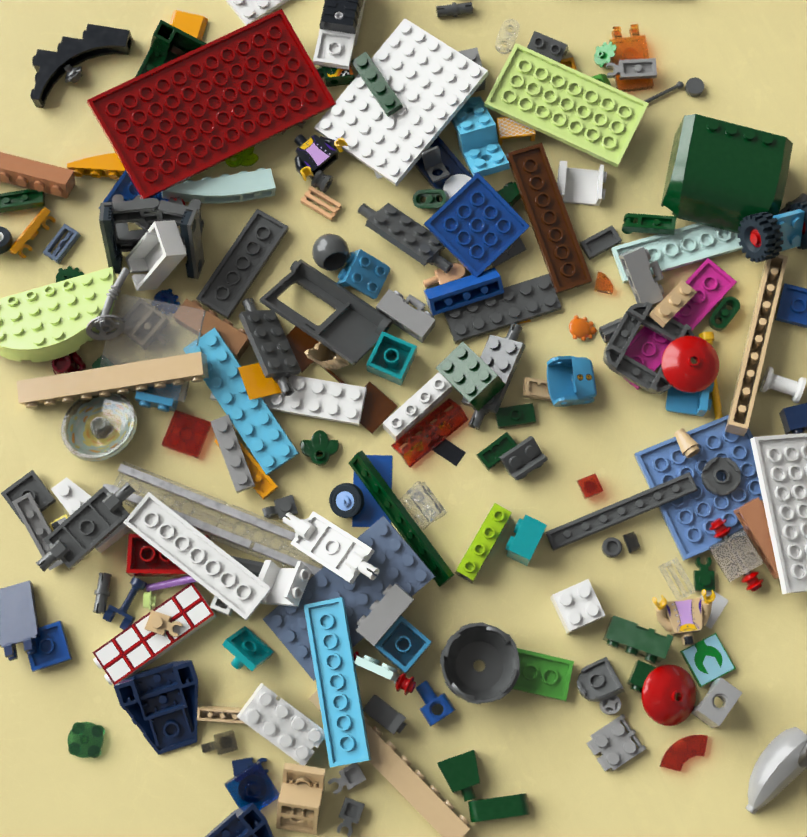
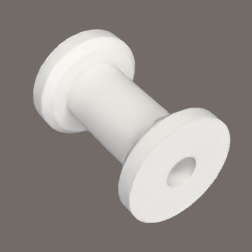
(783, 384)

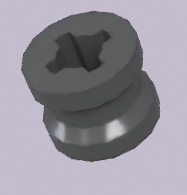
(322, 181)

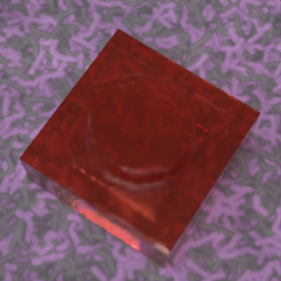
(590, 486)

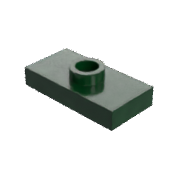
(515, 415)
(491, 454)

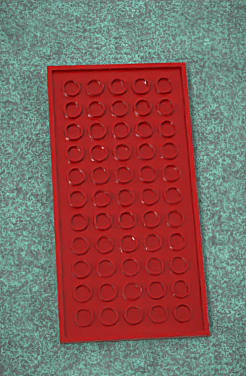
(211, 104)

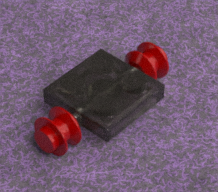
(736, 555)

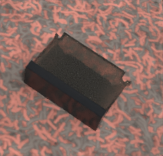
(631, 542)

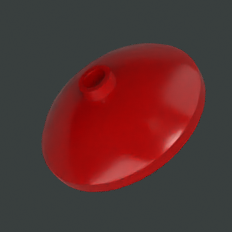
(681, 372)
(660, 693)

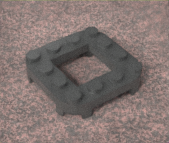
(620, 340)

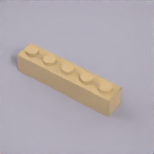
(218, 714)

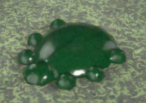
(67, 273)

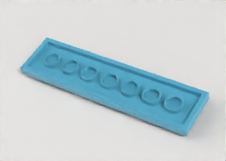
(250, 417)
(337, 682)

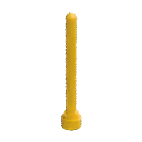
(709, 337)

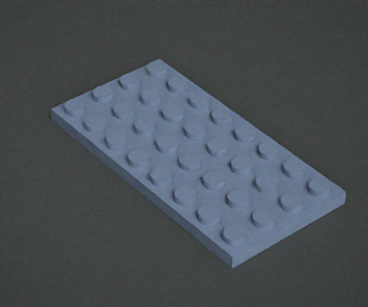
(395, 563)

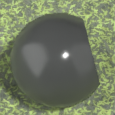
(330, 252)

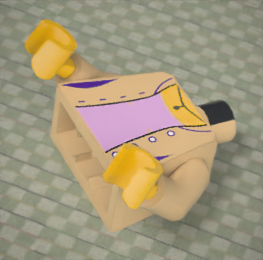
(684, 616)

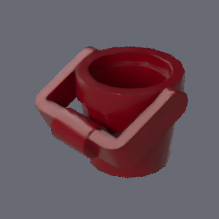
(68, 364)

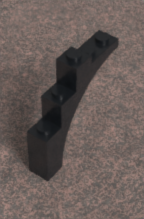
(96, 42)

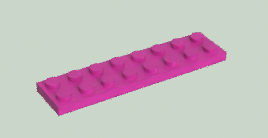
(711, 287)

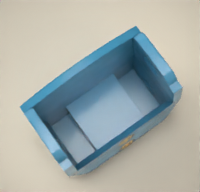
(570, 381)

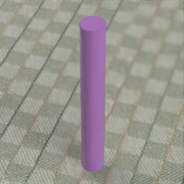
(169, 583)

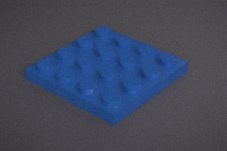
(476, 225)

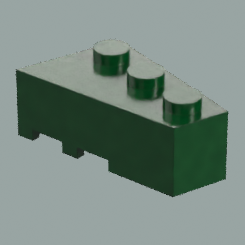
(637, 640)

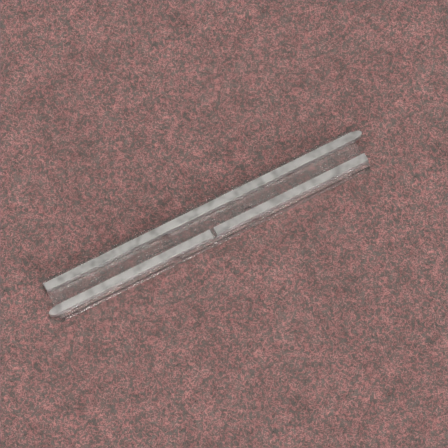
(216, 518)

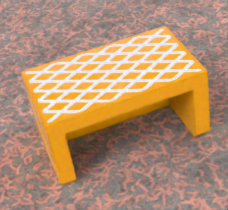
(509, 128)

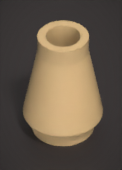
(687, 444)

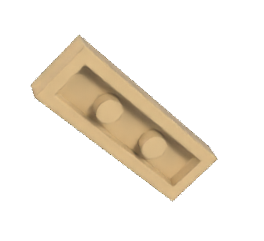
(672, 303)

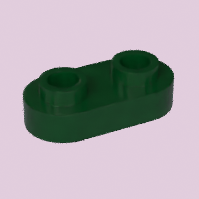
(432, 198)
(723, 314)

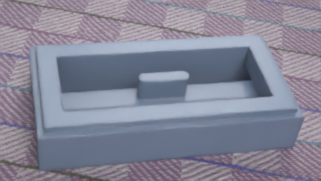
(66, 248)

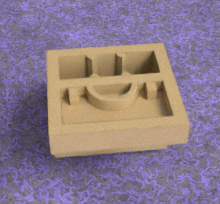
(300, 798)

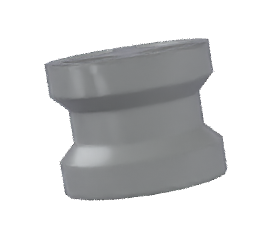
(613, 702)

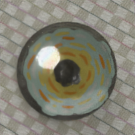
(99, 427)

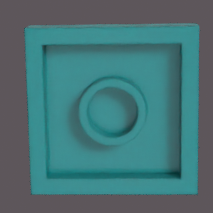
(247, 649)

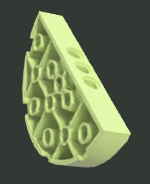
(52, 318)

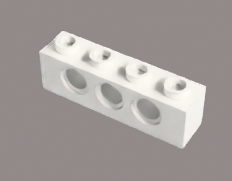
(417, 406)

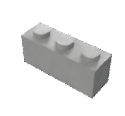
(384, 613)

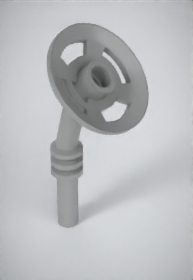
(104, 322)

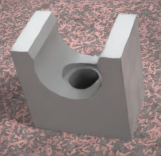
(706, 709)

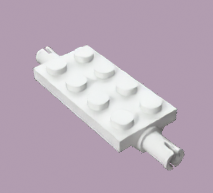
(331, 547)

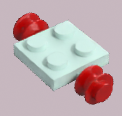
(386, 671)

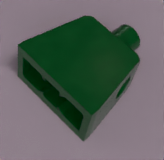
(461, 773)

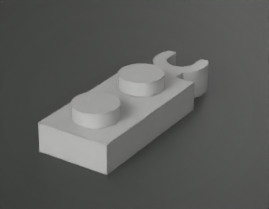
(633, 69)

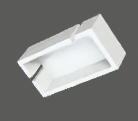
(157, 254)
(282, 724)

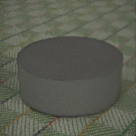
(694, 87)
(611, 547)

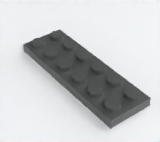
(242, 263)
(515, 305)

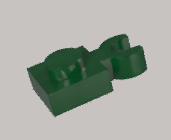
(703, 578)

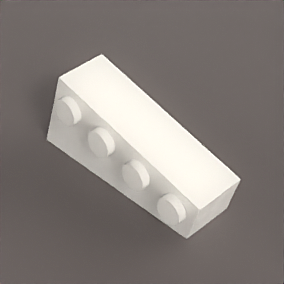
(74, 497)

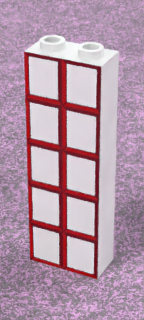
(138, 648)

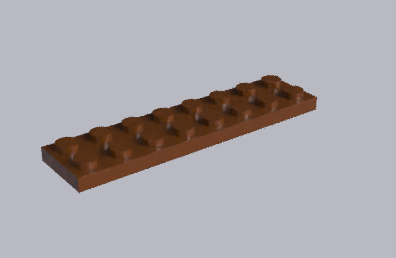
(549, 218)

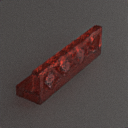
(431, 434)

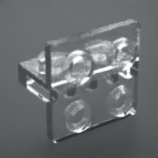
(422, 505)

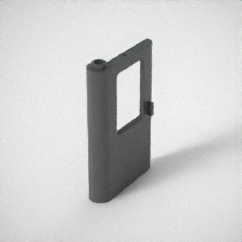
(348, 331)

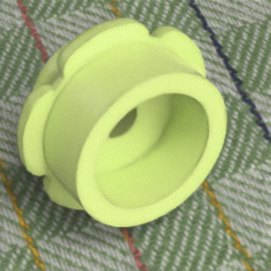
(149, 600)

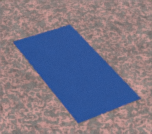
(371, 510)

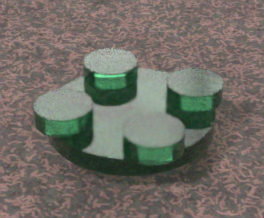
(86, 739)

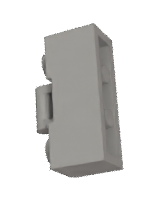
(639, 276)
(410, 320)

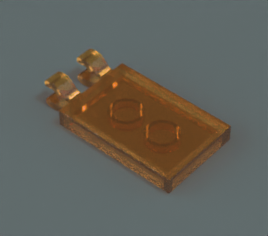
(630, 48)

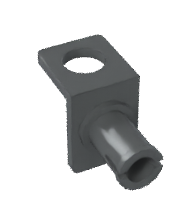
(432, 162)

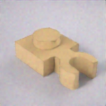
(160, 623)

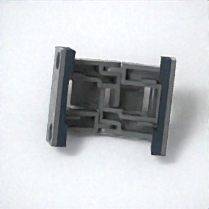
(144, 212)

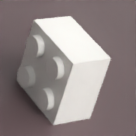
(577, 606)

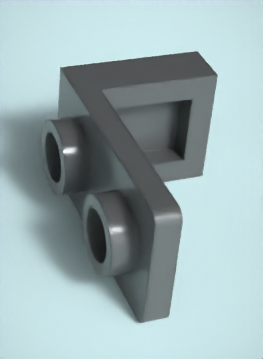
(385, 715)

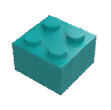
(391, 358)
(527, 537)

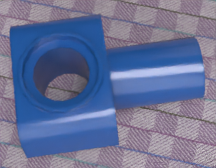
(430, 699)

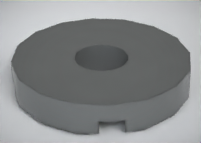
(716, 486)

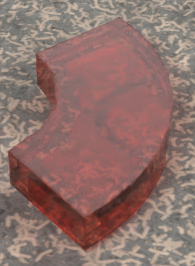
(682, 750)

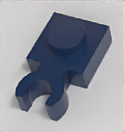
(242, 764)

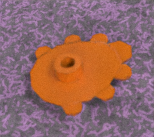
(581, 328)

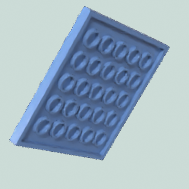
(692, 514)

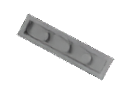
(232, 454)
(35, 523)

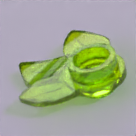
(244, 158)

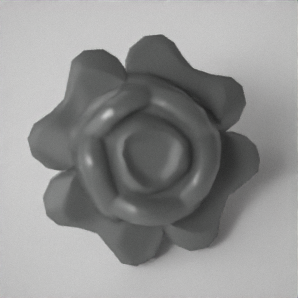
(73, 74)

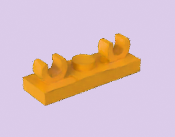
(31, 232)

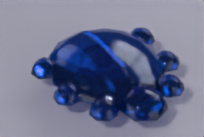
(166, 296)

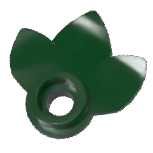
(319, 445)

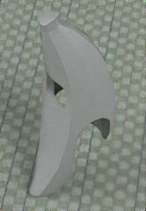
(777, 767)

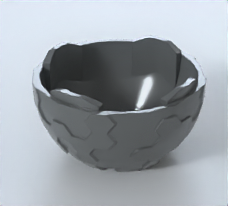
(486, 644)

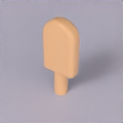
(456, 272)

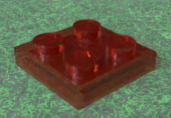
(186, 434)

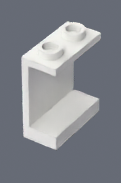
(581, 185)
(286, 583)

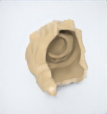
(326, 357)

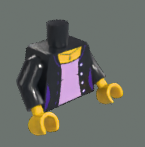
(316, 154)

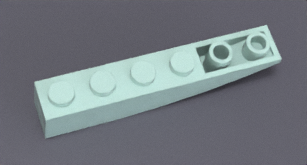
(226, 188)

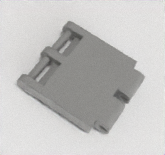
(615, 744)

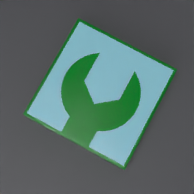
(707, 660)

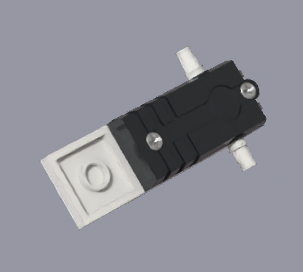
(338, 32)

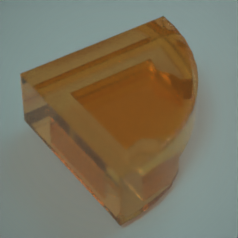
(603, 284)

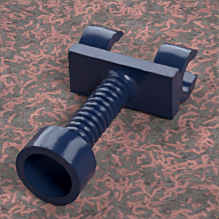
(109, 615)

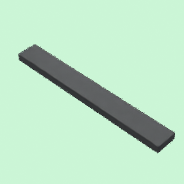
(621, 511)

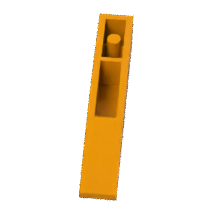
(102, 165)

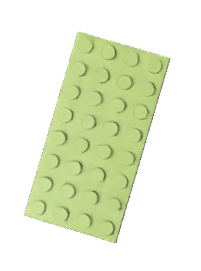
(566, 105)

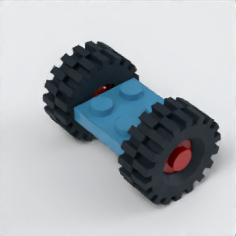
(767, 235)

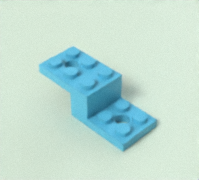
(479, 138)

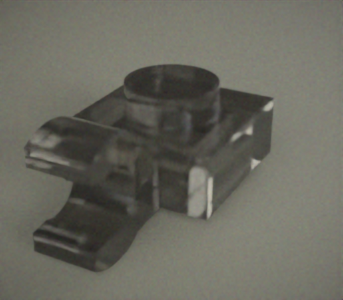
(223, 743)

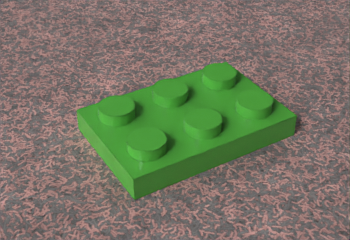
(544, 675)

